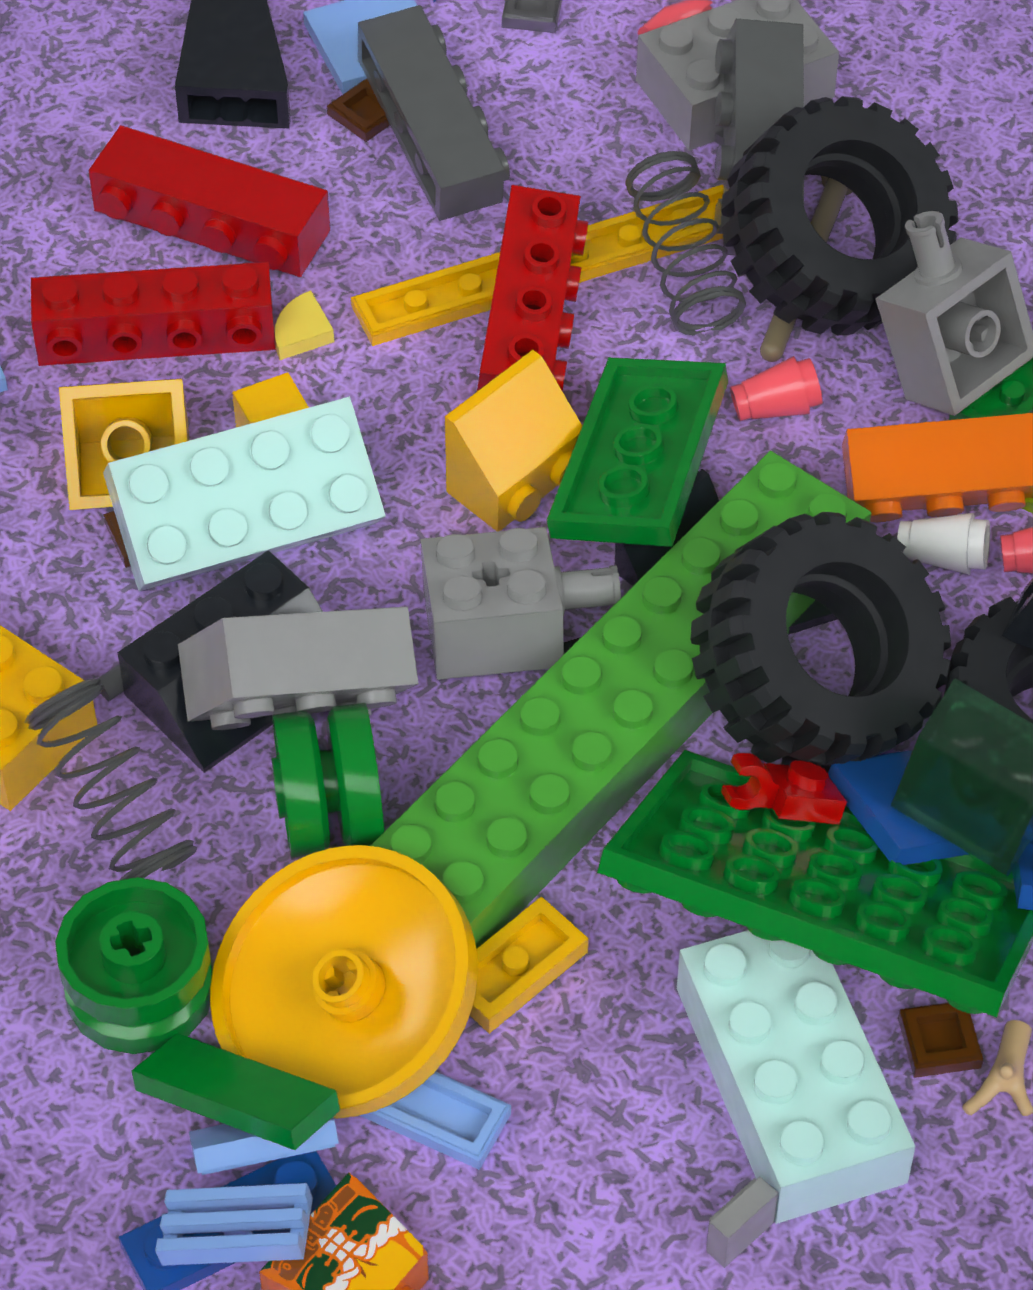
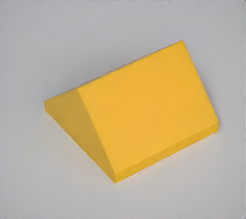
(112, 424)

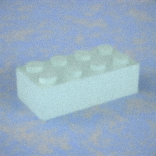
(243, 493)
(794, 1072)

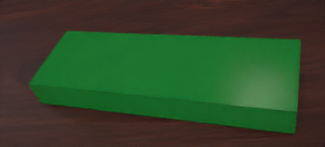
(236, 1091)

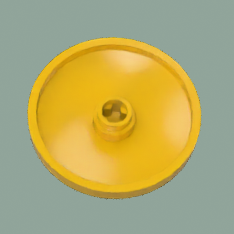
(347, 975)

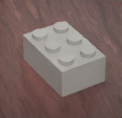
(680, 71)
(296, 664)

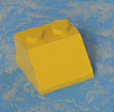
(510, 443)

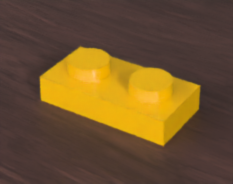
(523, 961)

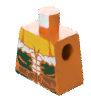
(352, 1247)

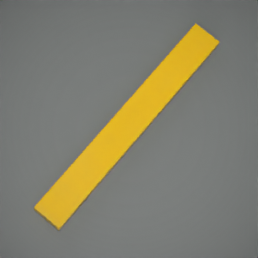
(469, 286)

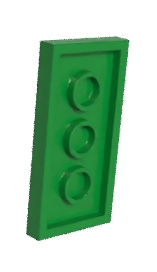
(638, 452)

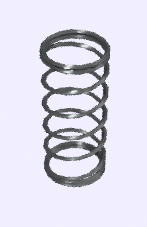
(677, 193)
(65, 704)

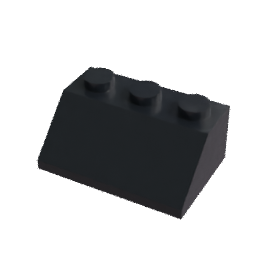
(152, 662)

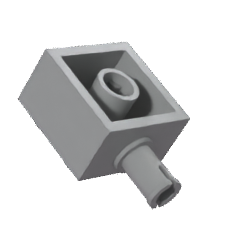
(955, 319)
(502, 601)

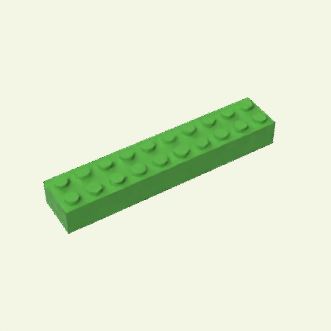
(595, 719)

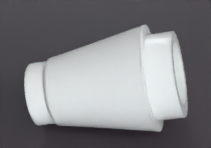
(947, 541)

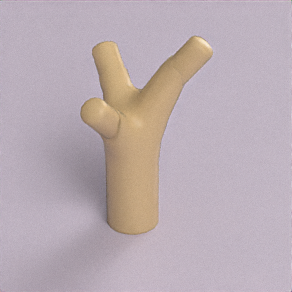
(1007, 1071)

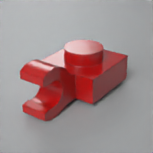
(793, 790)

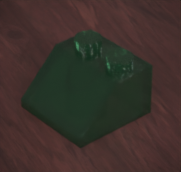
(972, 778)

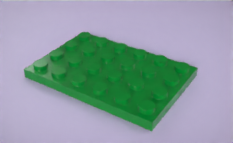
(825, 888)

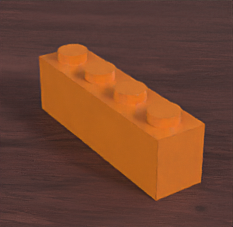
(940, 466)

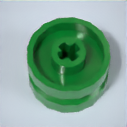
(327, 781)
(135, 964)

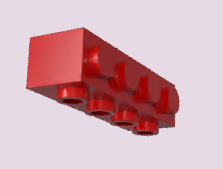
(210, 200)
(534, 281)
(152, 313)

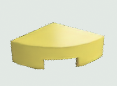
(302, 327)

